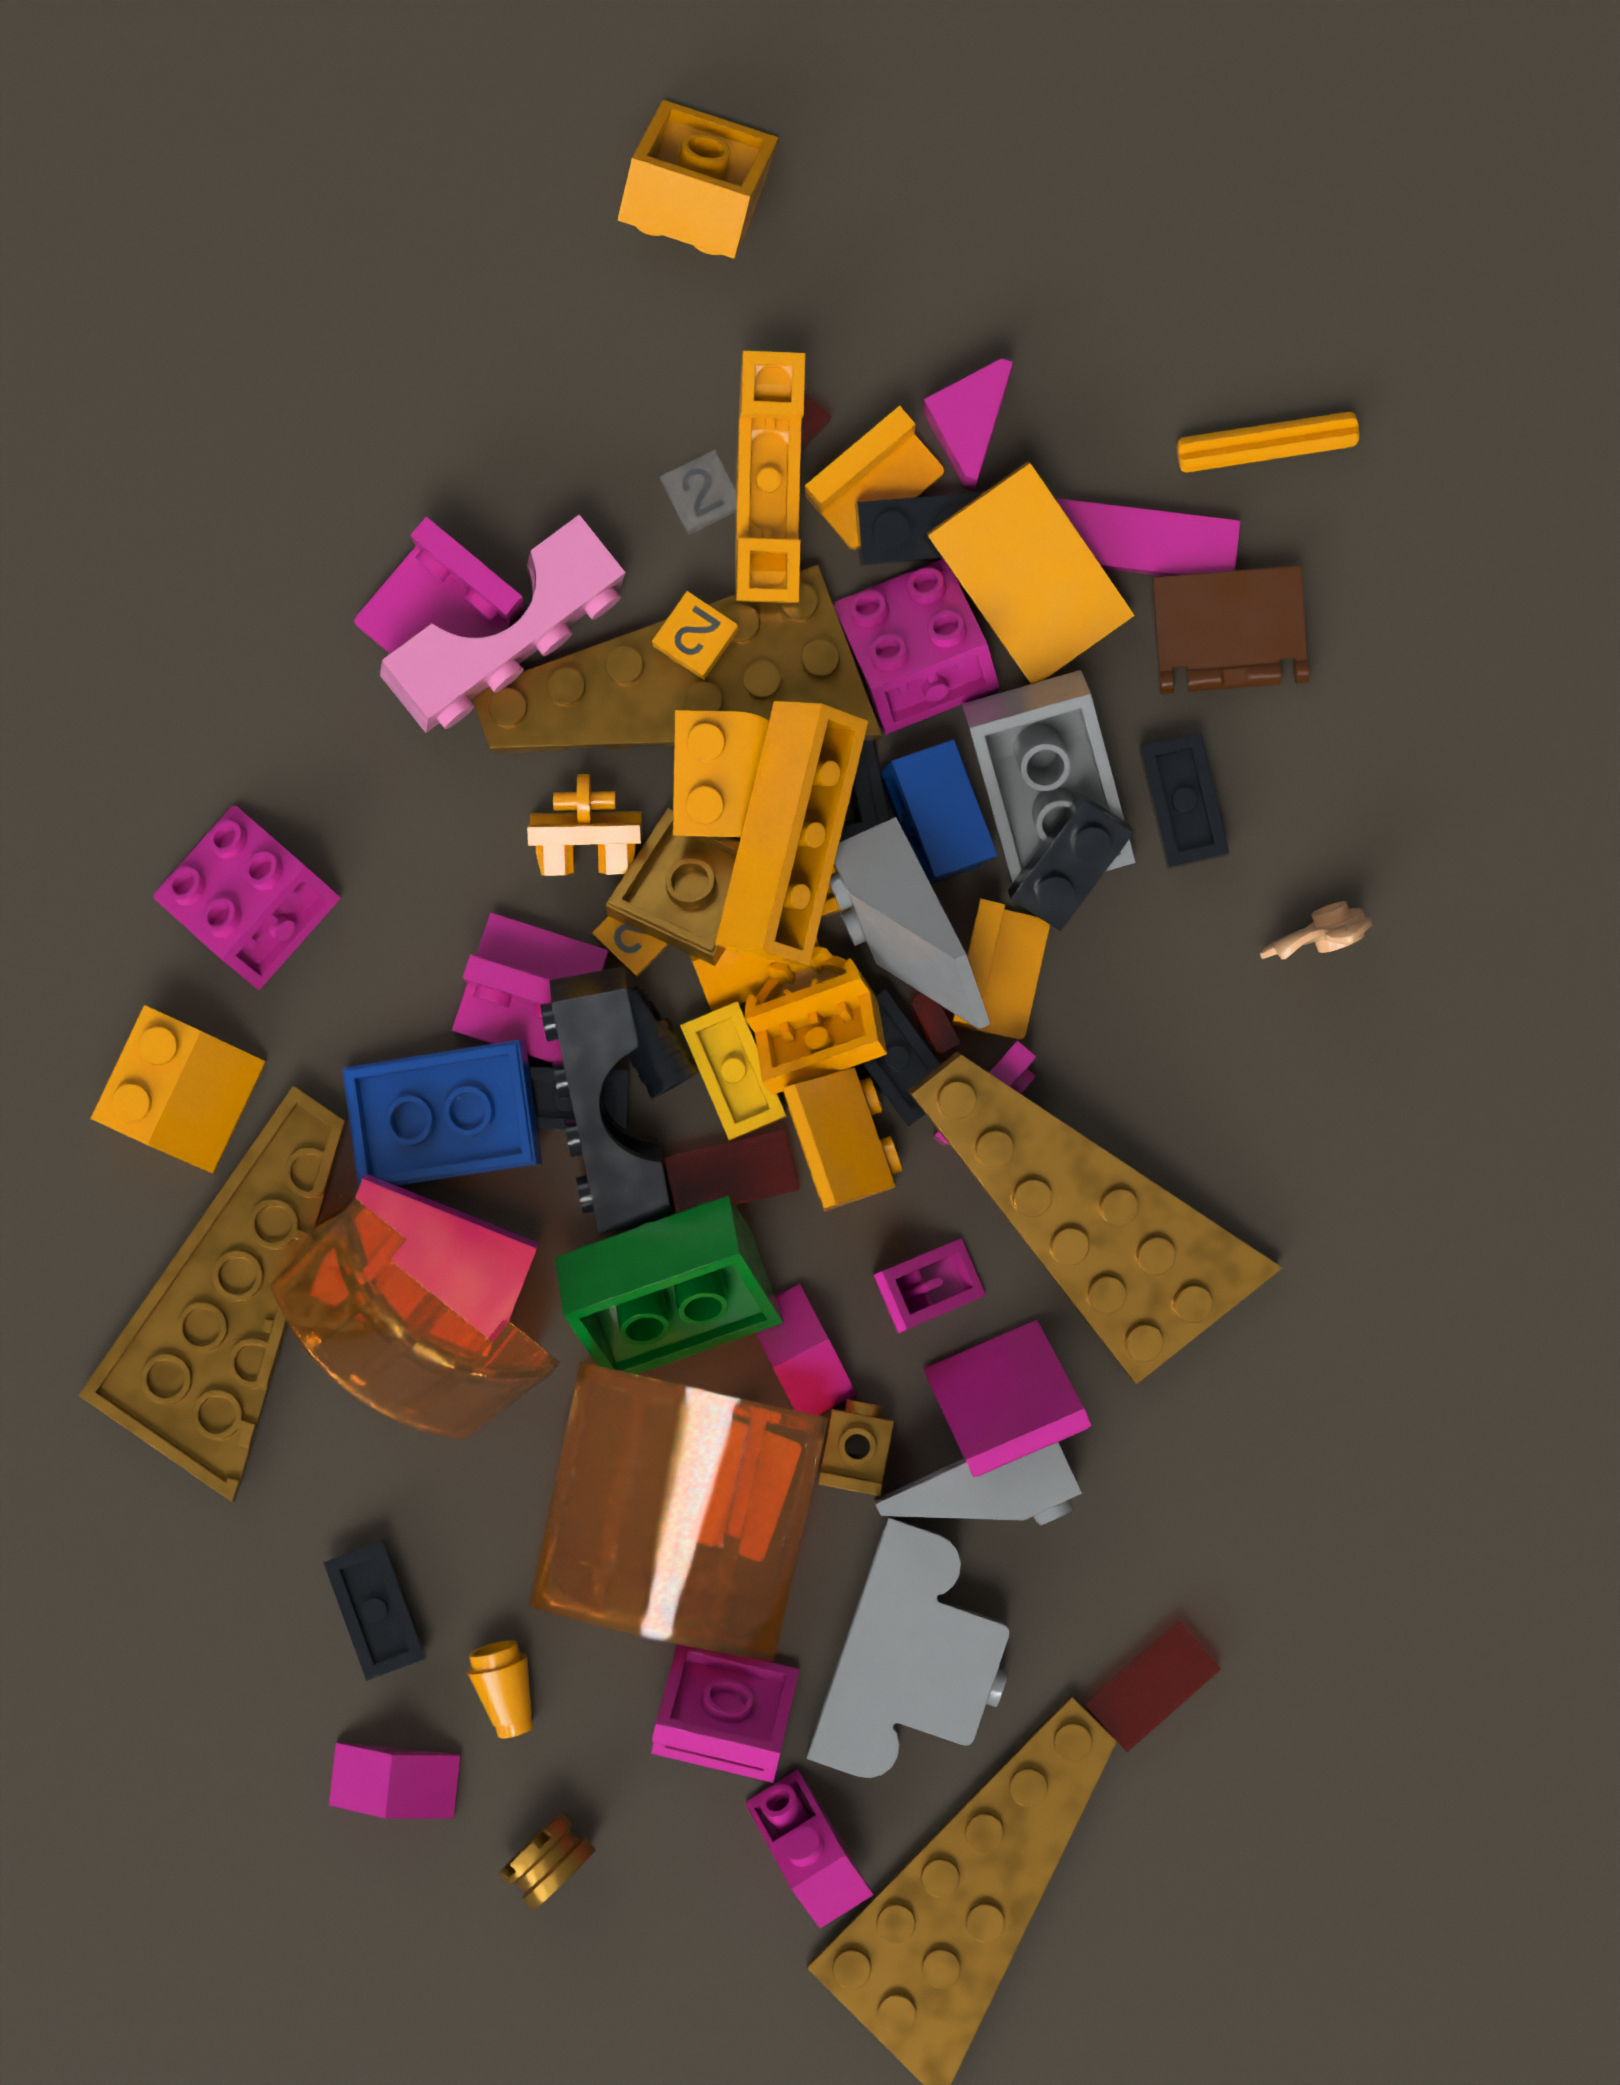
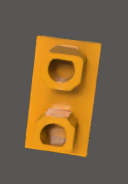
(558, 832)

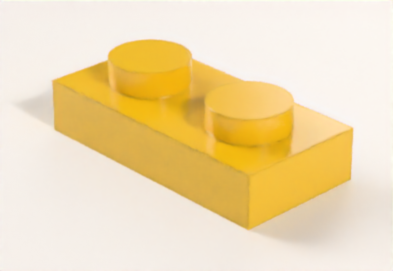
(732, 1070)

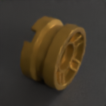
(547, 1861)

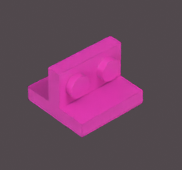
(513, 979)
(725, 1712)

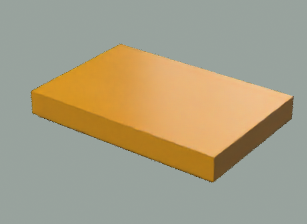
(1030, 574)

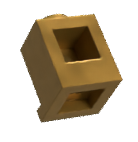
(854, 1474)

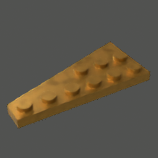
(1113, 1241)
(946, 1925)

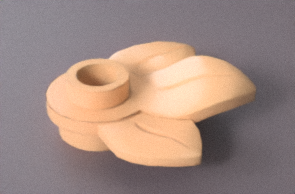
(1332, 929)

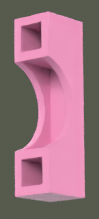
(442, 672)

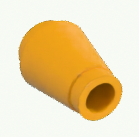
(503, 1686)

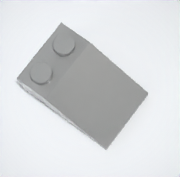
(1036, 757)
(903, 919)
(1025, 1488)

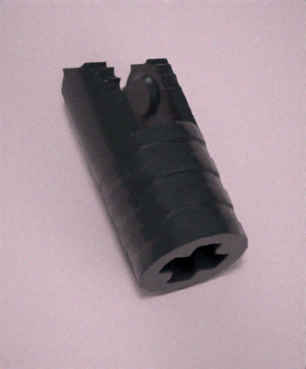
(660, 1055)

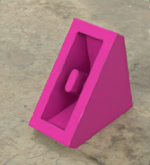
(966, 417)
(929, 1285)
(805, 1356)
(394, 1781)

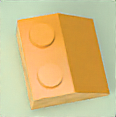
(697, 179)
(178, 1090)
(841, 1138)

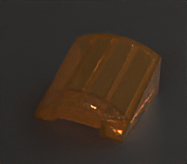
(393, 1337)
(677, 1513)

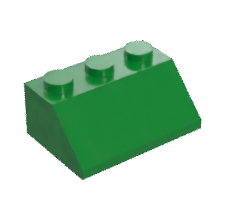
(667, 1289)

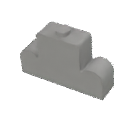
(908, 1658)

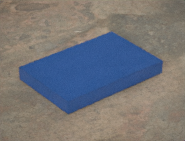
(443, 1114)

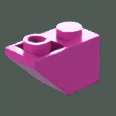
(808, 1849)

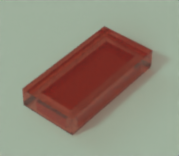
(741, 1168)
(1152, 1686)

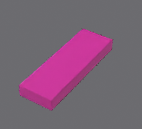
(1154, 539)

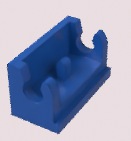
(938, 811)

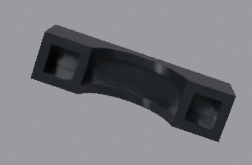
(595, 1030)

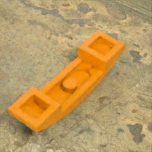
(769, 477)

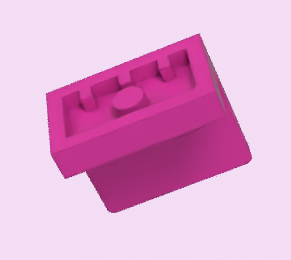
(440, 587)
(917, 645)
(246, 897)

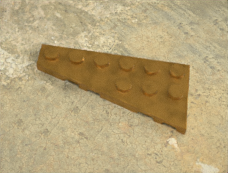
(629, 689)
(210, 1331)

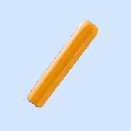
(1268, 441)

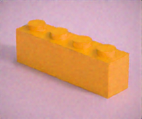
(791, 832)

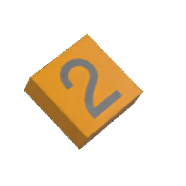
(695, 635)
(629, 945)

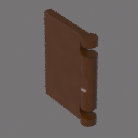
(1230, 627)

